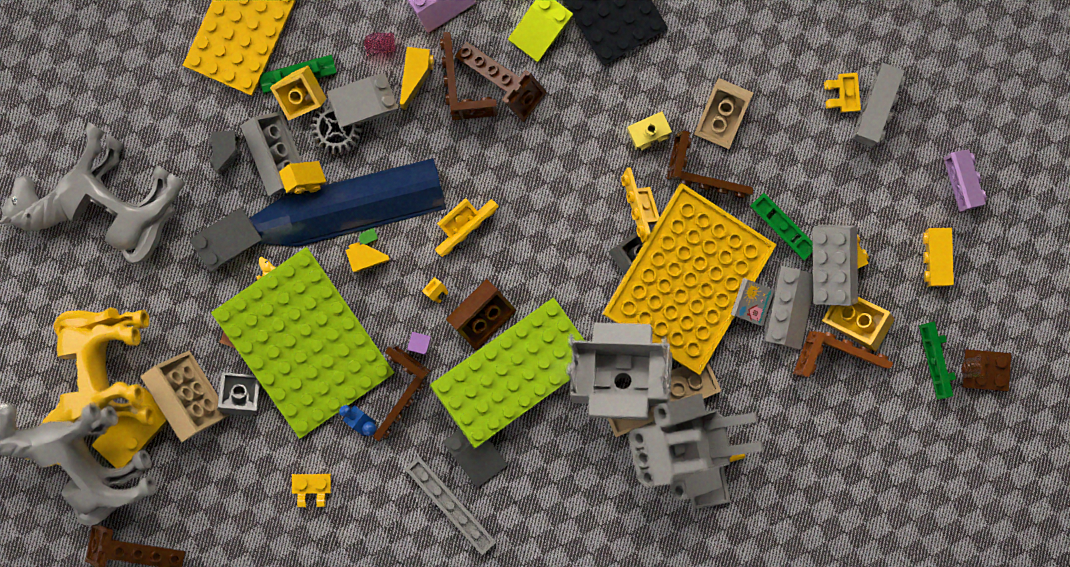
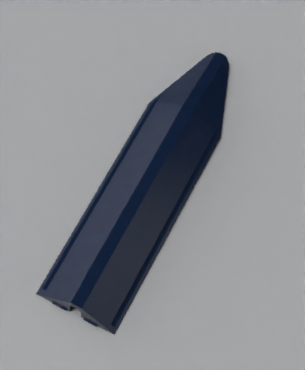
(352, 205)

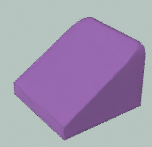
(419, 343)

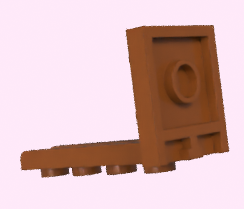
(813, 349)

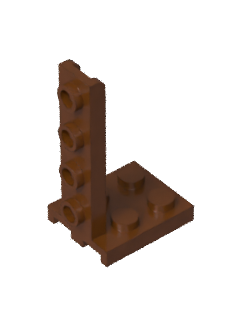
(522, 92)
(467, 107)
(679, 160)
(411, 367)
(986, 370)
(103, 547)

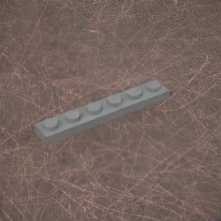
(450, 505)

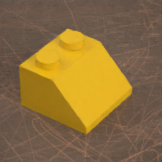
(298, 93)

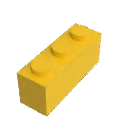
(938, 257)

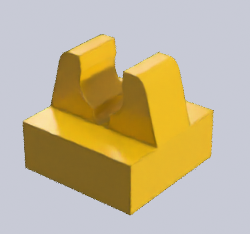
(434, 289)

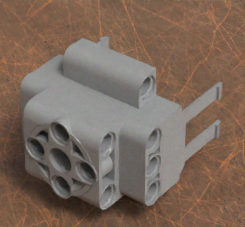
(618, 353)
(686, 447)

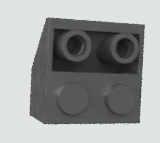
(225, 150)

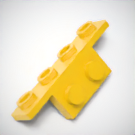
(642, 204)
(461, 222)

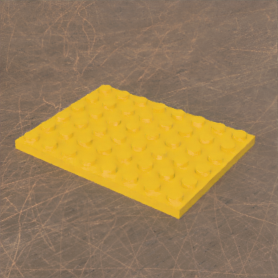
(689, 277)

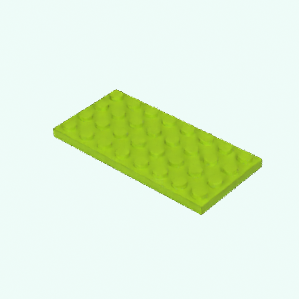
(509, 373)

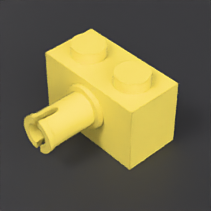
(649, 131)

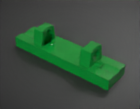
(320, 67)
(783, 226)
(935, 359)

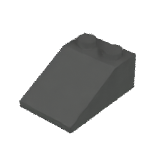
(225, 240)
(478, 463)

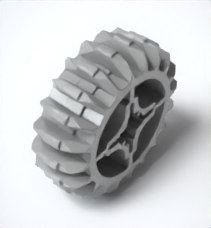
(330, 134)

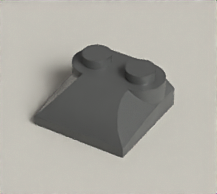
(238, 394)

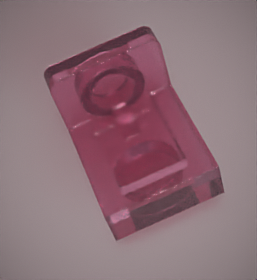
(379, 43)

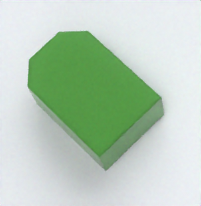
(368, 237)

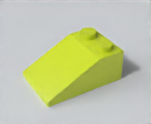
(540, 27)

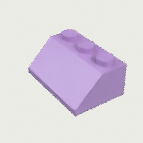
(437, 12)
(965, 180)

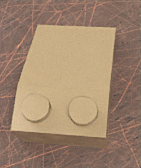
(723, 113)

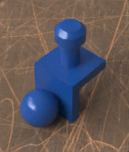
(358, 420)

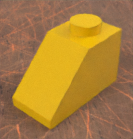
(364, 257)

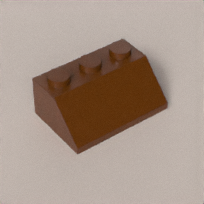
(481, 314)

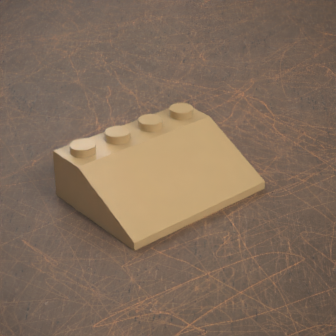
(184, 395)

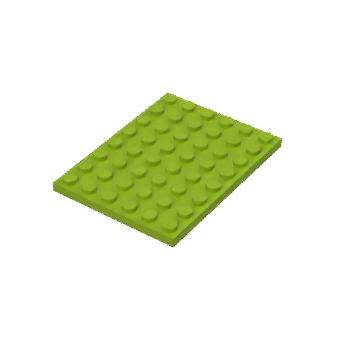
(302, 342)

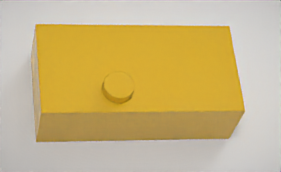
(129, 435)

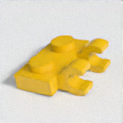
(848, 93)
(311, 484)

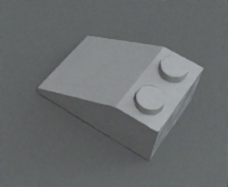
(362, 100)

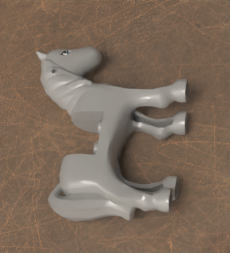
(135, 225)
(65, 443)

